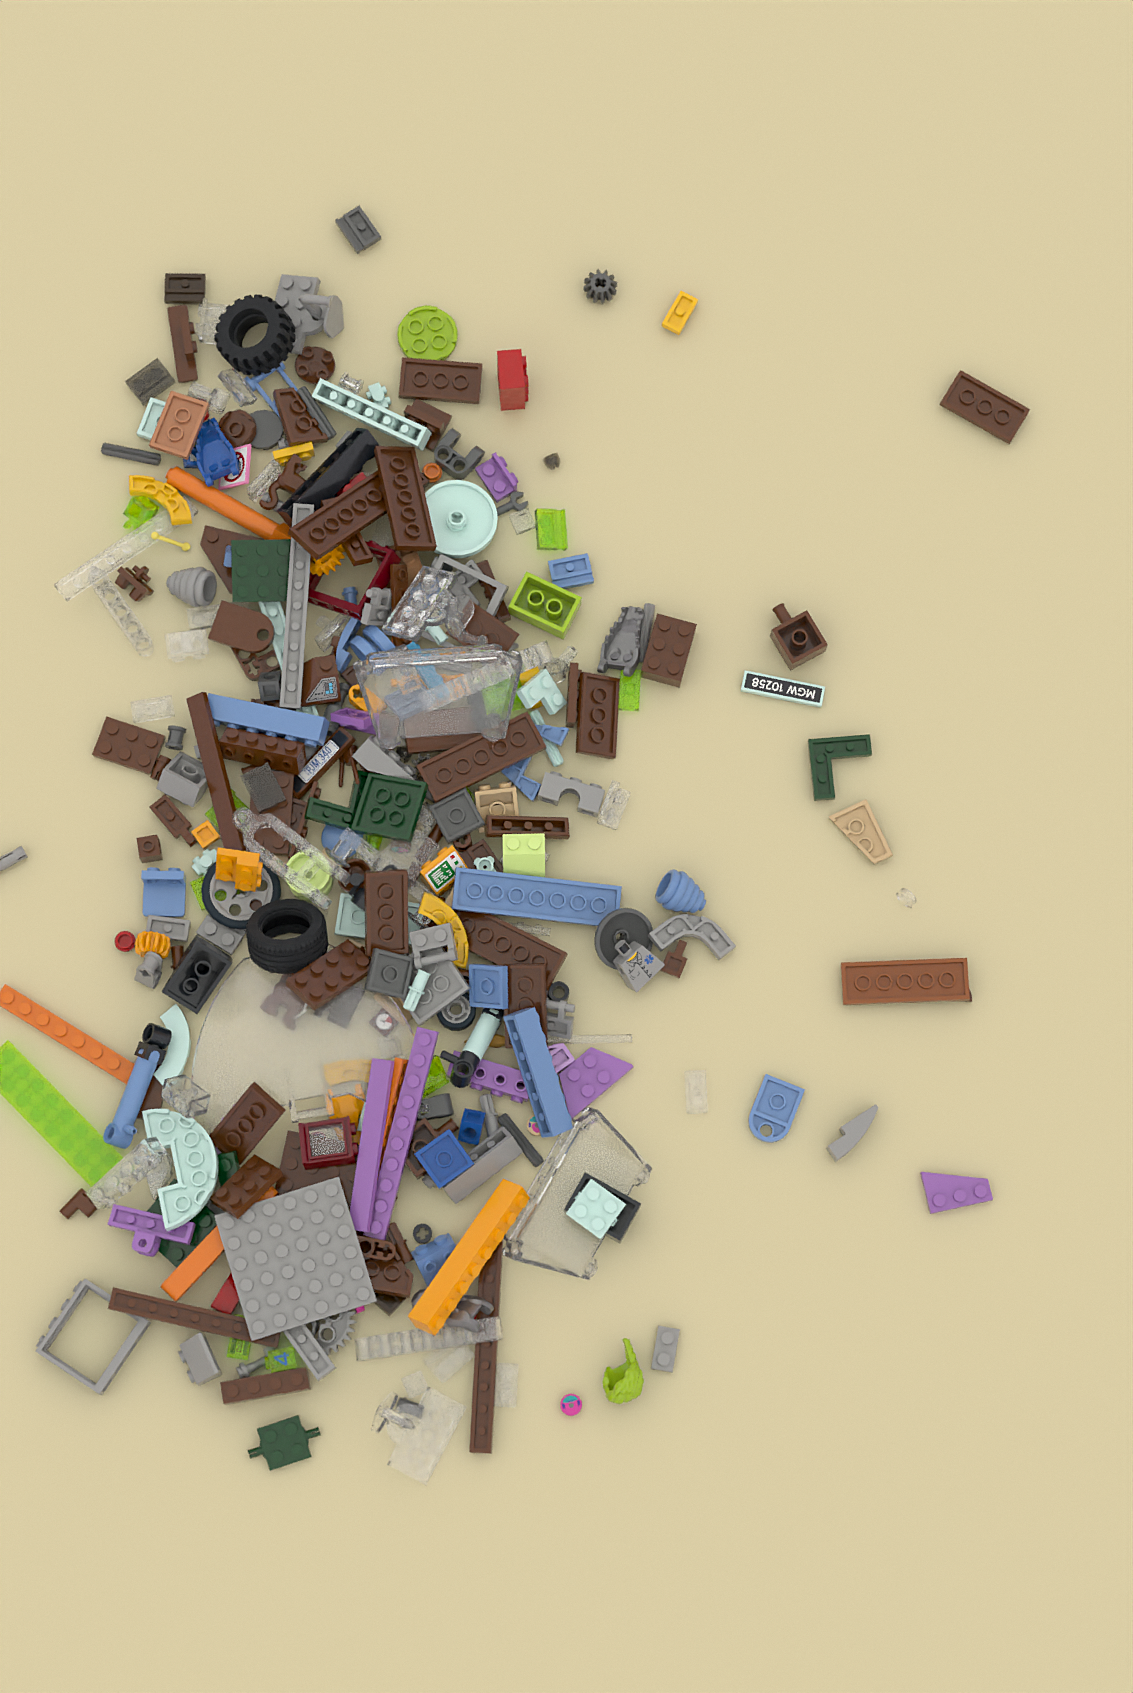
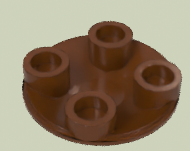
(314, 364)

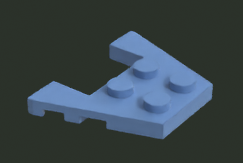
(515, 773)

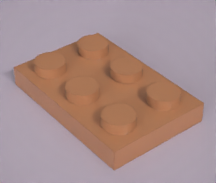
(179, 425)

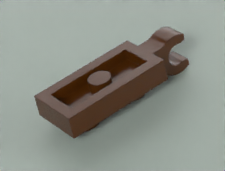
(173, 819)

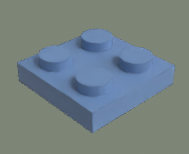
(488, 986)

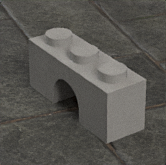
(555, 786)

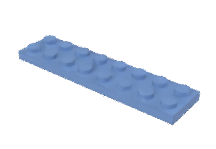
(533, 897)

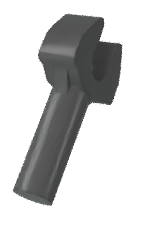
(512, 504)

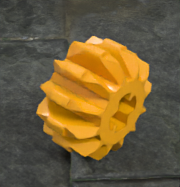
(152, 942)

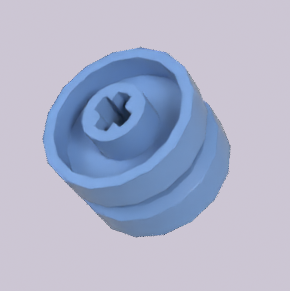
(373, 641)

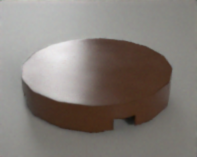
(238, 427)

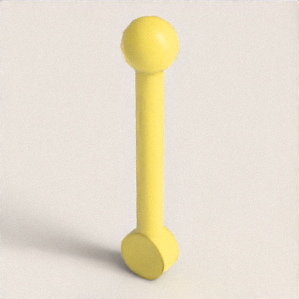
(185, 546)

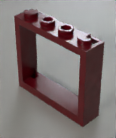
(380, 580)

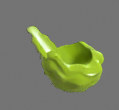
(626, 1380)

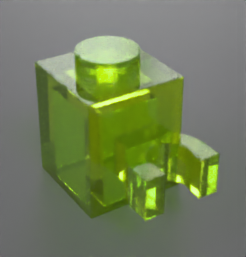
(139, 511)

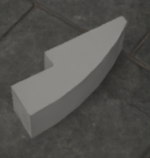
(852, 1133)

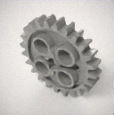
(340, 1330)

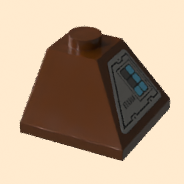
(320, 681)

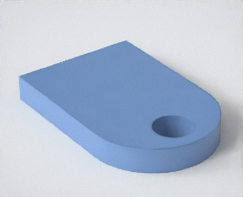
(774, 1107)

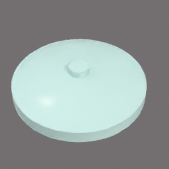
(461, 518)

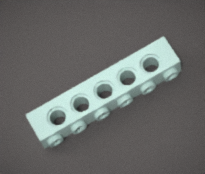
(371, 414)

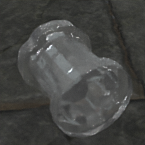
(350, 384)

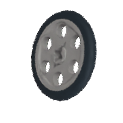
(220, 909)

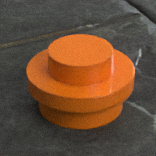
(432, 472)

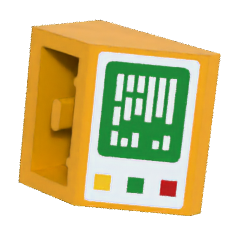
(440, 873)

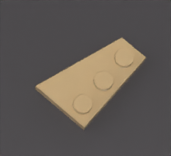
(863, 830)

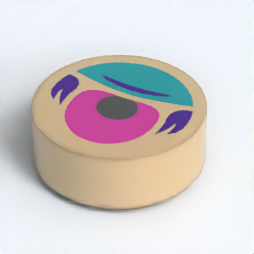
(532, 1126)

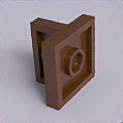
(429, 417)

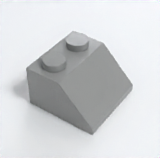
(183, 779)
(200, 1359)

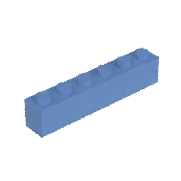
(268, 720)
(538, 1072)

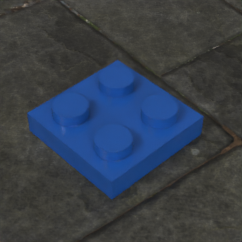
(444, 1159)

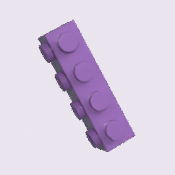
(498, 1079)

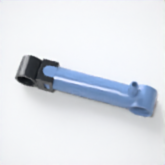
(149, 1054)

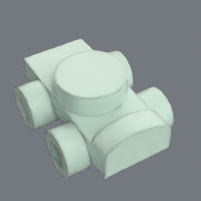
(377, 393)
(202, 864)

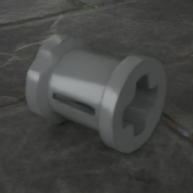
(175, 737)

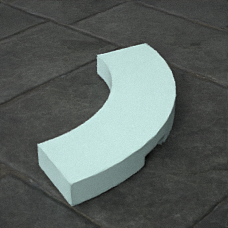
(179, 1046)

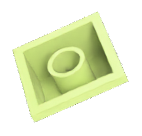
(524, 854)

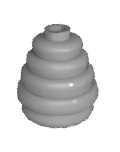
(193, 586)

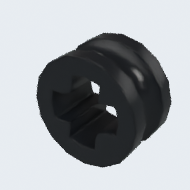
(427, 1237)

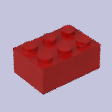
(512, 379)

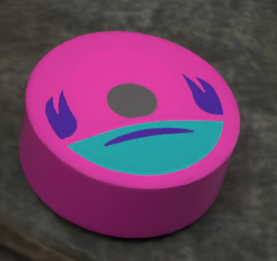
(571, 1404)

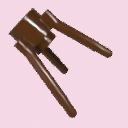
(350, 761)

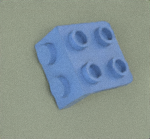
(164, 892)
(433, 1255)

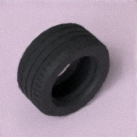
(285, 917)

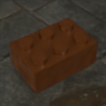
(668, 650)

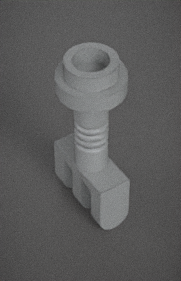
(243, 1371)

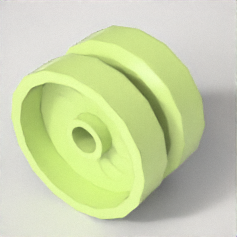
(320, 879)

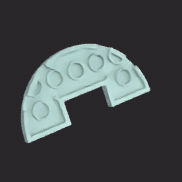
(193, 1160)

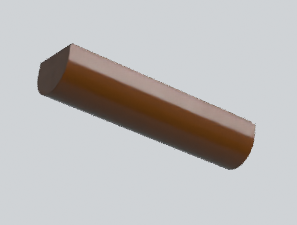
(552, 827)

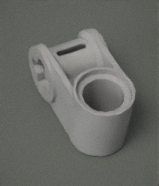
(150, 970)

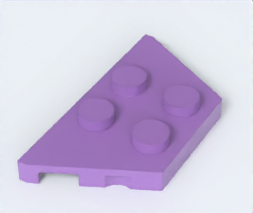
(589, 1078)

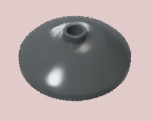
(631, 926)

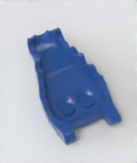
(215, 453)

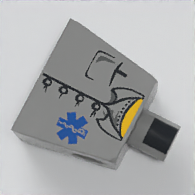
(636, 964)

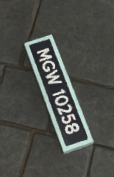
(783, 689)

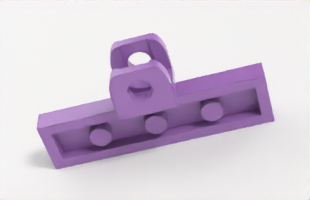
(148, 1229)

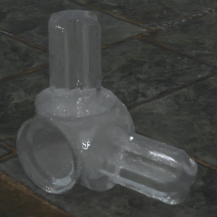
(560, 664)

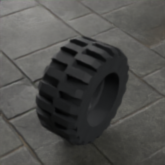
(241, 318)

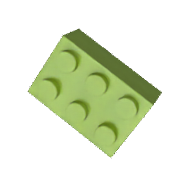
(544, 605)

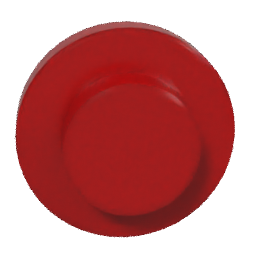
(125, 941)

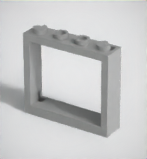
(496, 600)
(57, 1325)

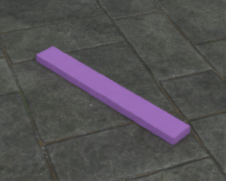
(371, 1143)

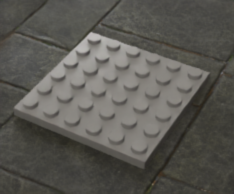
(295, 1259)

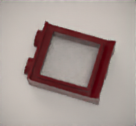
(328, 1143)

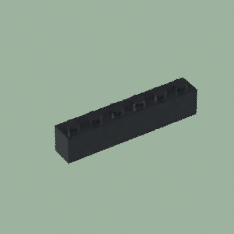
(333, 473)

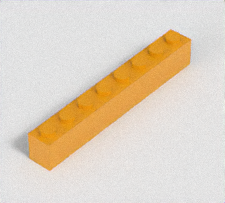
(469, 1257)

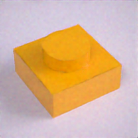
(205, 834)

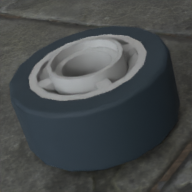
(459, 1021)

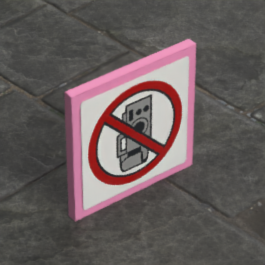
(244, 456)

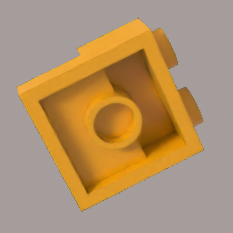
(240, 868)

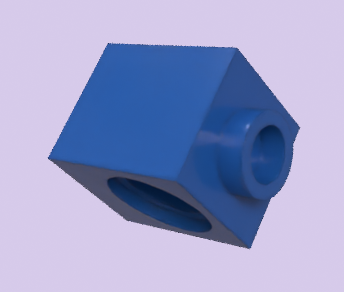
(471, 1126)

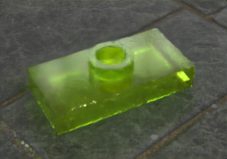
(629, 691)

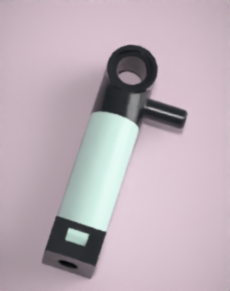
(474, 1048)

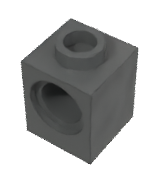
(270, 685)

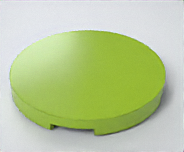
(427, 334)

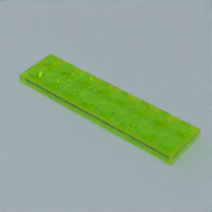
(54, 1117)

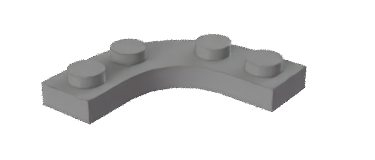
(692, 926)

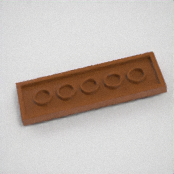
(905, 981)

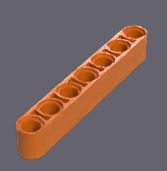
(200, 1260)

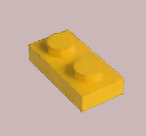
(679, 312)
(304, 451)

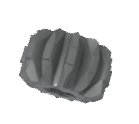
(600, 280)

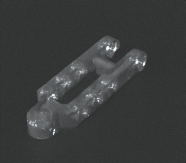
(248, 823)

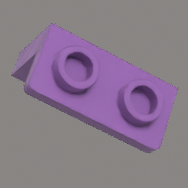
(497, 477)
(353, 720)

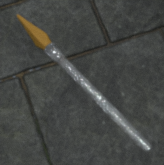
(499, 1040)

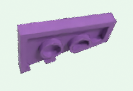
(954, 1191)

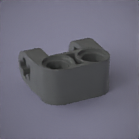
(454, 459)

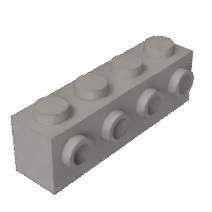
(488, 1160)

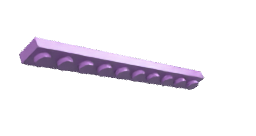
(402, 1131)

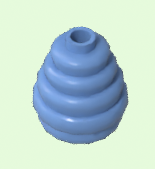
(679, 893)

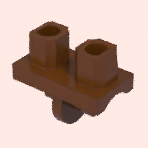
(140, 588)

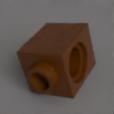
(149, 848)

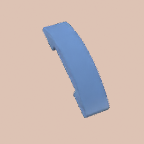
(342, 656)

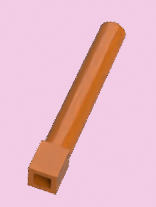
(226, 505)

